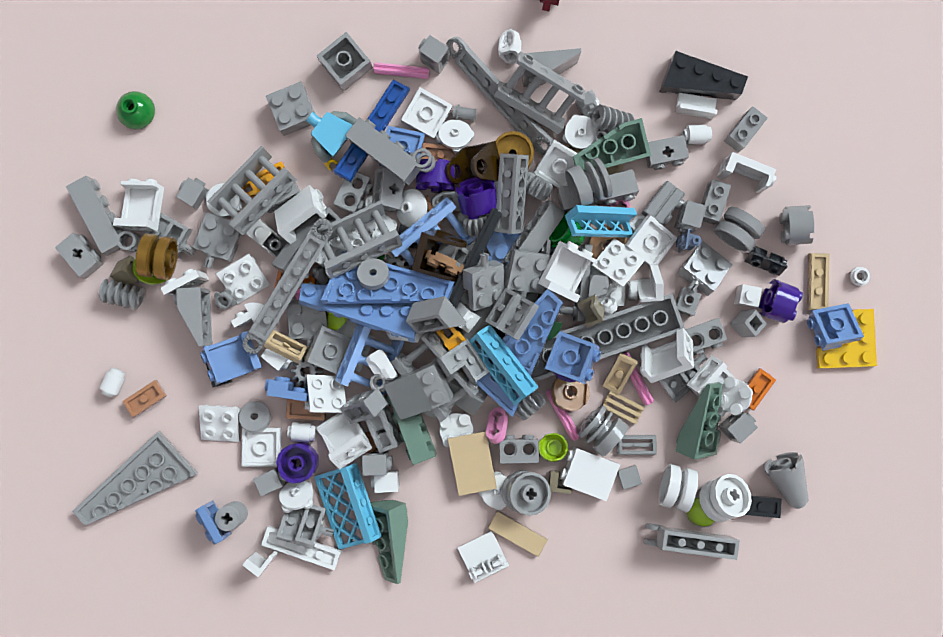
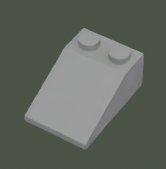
(555, 60)
(196, 311)
(419, 391)

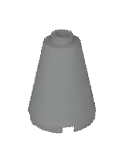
(789, 478)

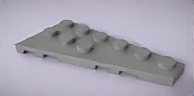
(142, 475)

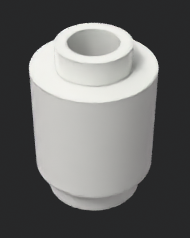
(697, 134)
(112, 382)
(301, 432)

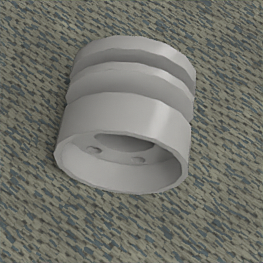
(591, 182)
(600, 428)

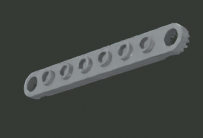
(487, 82)
(287, 286)

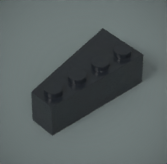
(701, 78)

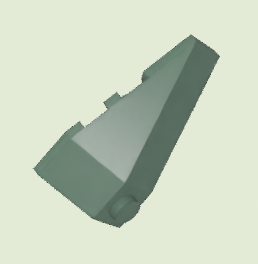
(619, 146)
(700, 432)
(393, 524)

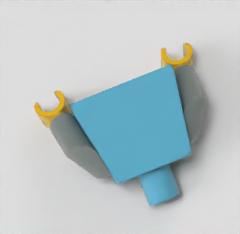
(329, 134)

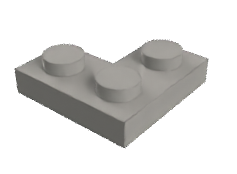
(466, 357)

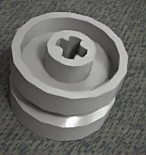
(739, 229)
(527, 503)

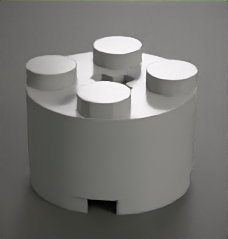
(797, 224)

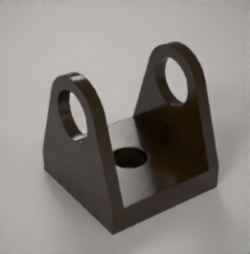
(469, 163)
(431, 241)

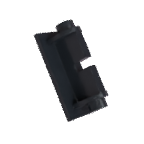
(774, 264)

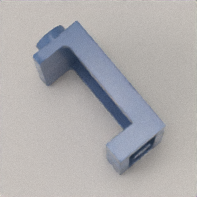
(229, 359)

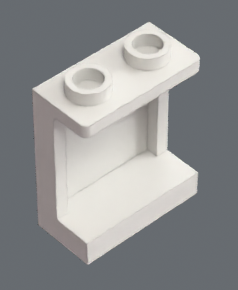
(748, 168)
(140, 206)
(297, 211)
(566, 270)
(667, 359)
(711, 372)
(343, 439)
(589, 473)

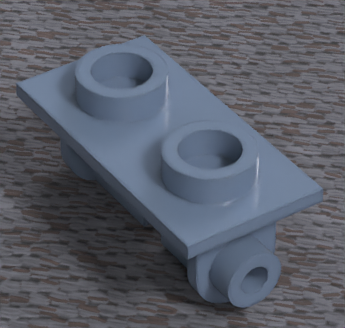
(687, 241)

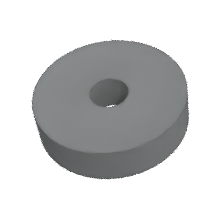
(373, 266)
(247, 413)

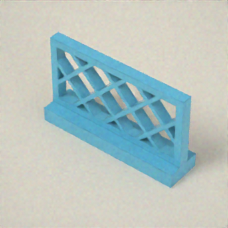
(358, 503)

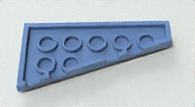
(402, 287)
(377, 316)
(526, 349)

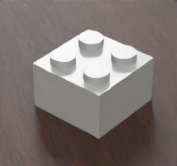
(344, 61)
(290, 108)

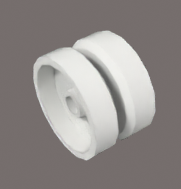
(678, 488)
(725, 498)

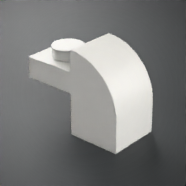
(243, 318)

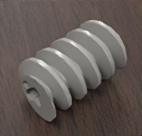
(608, 118)
(120, 295)
(231, 516)

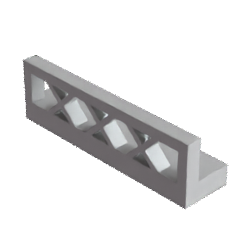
(511, 192)

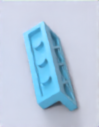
(598, 217)
(504, 363)

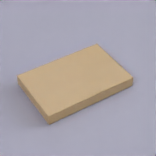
(472, 463)

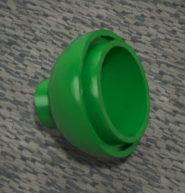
(140, 115)
(563, 234)

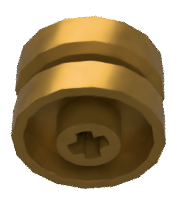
(517, 143)
(156, 256)

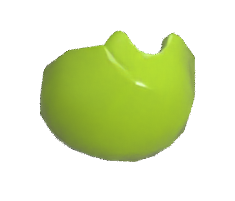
(553, 447)
(697, 515)

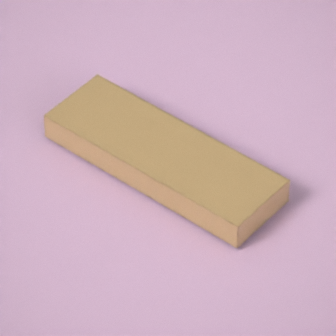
(818, 281)
(517, 533)

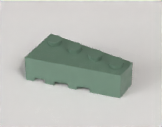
(415, 435)

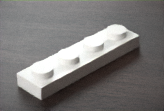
(320, 555)

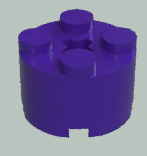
(435, 179)
(476, 197)
(780, 301)
(287, 466)

